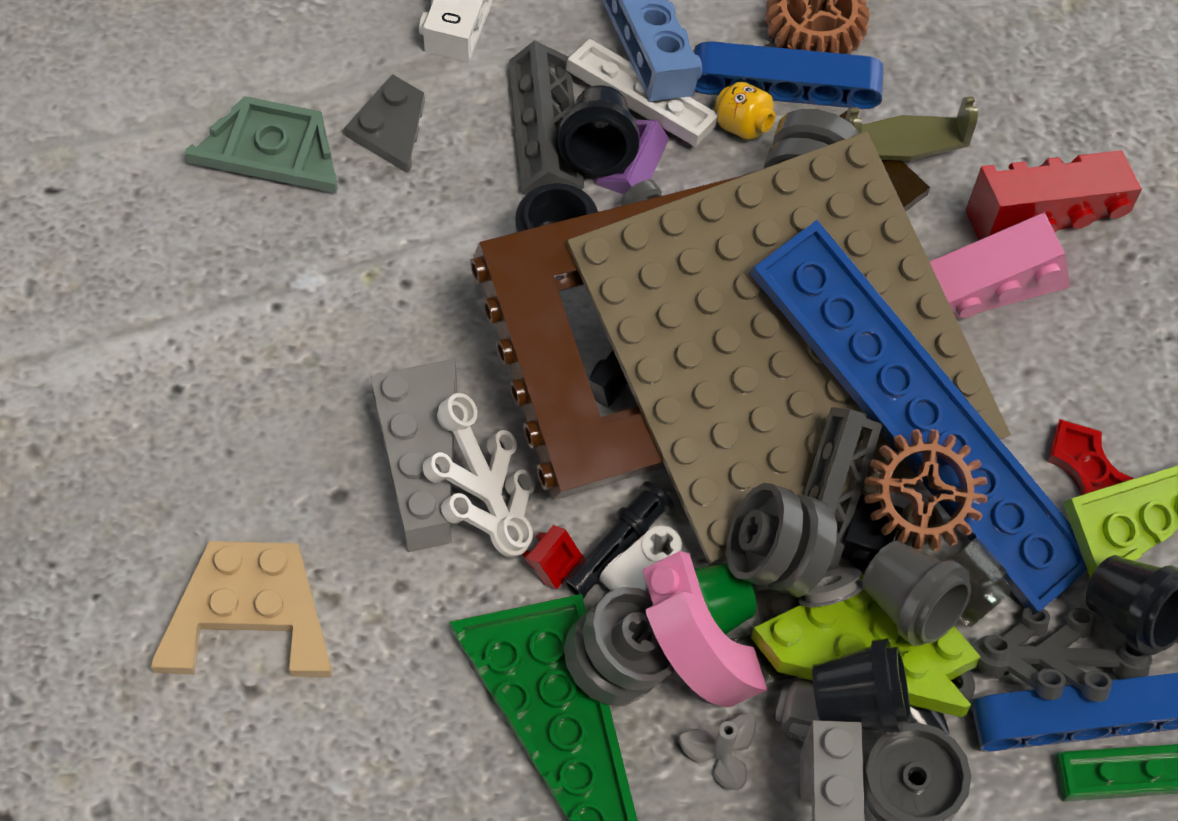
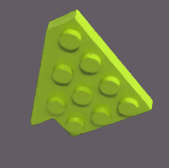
(826, 632)

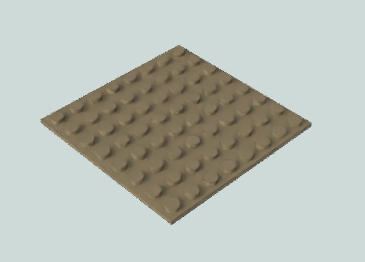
(717, 362)

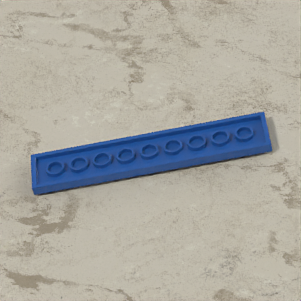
(909, 391)

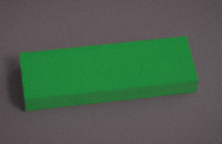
(1118, 772)

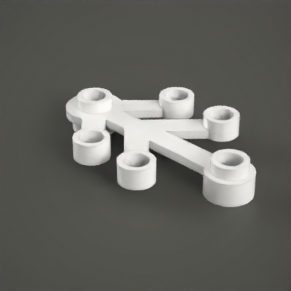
(506, 525)

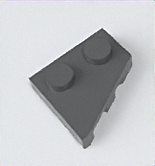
(390, 122)

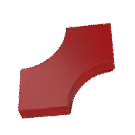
(1081, 455)

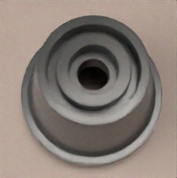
(917, 591)

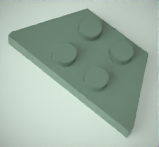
(270, 143)

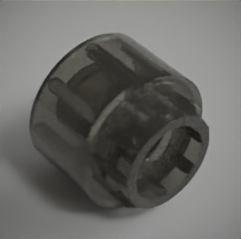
(986, 581)

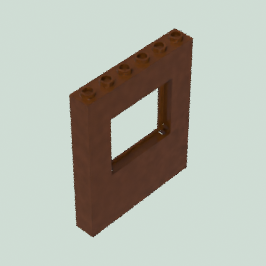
(549, 379)

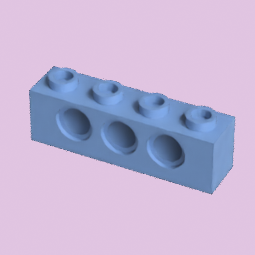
(656, 47)

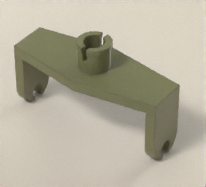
(919, 136)

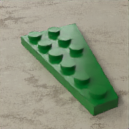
(555, 721)

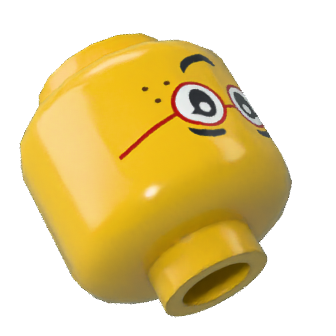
(745, 110)

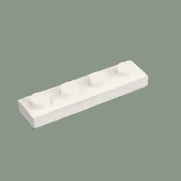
(679, 116)

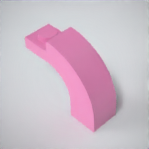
(693, 641)

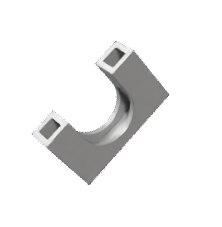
(833, 771)

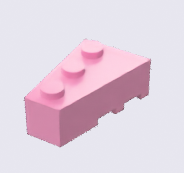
(1003, 268)

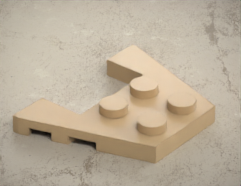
(246, 589)

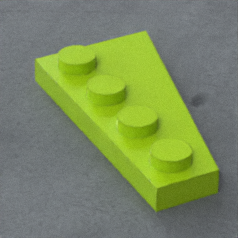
(1125, 517)

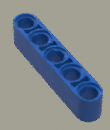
(792, 74)
(1029, 720)

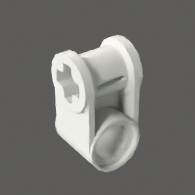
(628, 567)

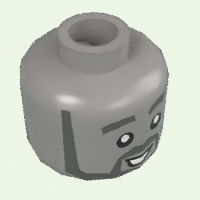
(797, 709)

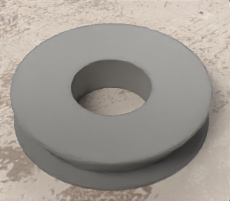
(834, 587)

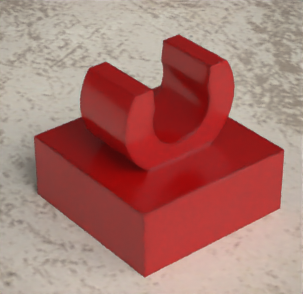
(553, 556)

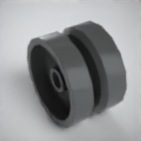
(805, 132)
(781, 540)
(615, 649)
(927, 759)

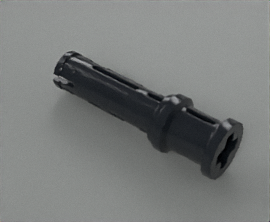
(629, 526)

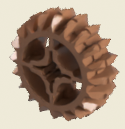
(817, 24)
(928, 468)

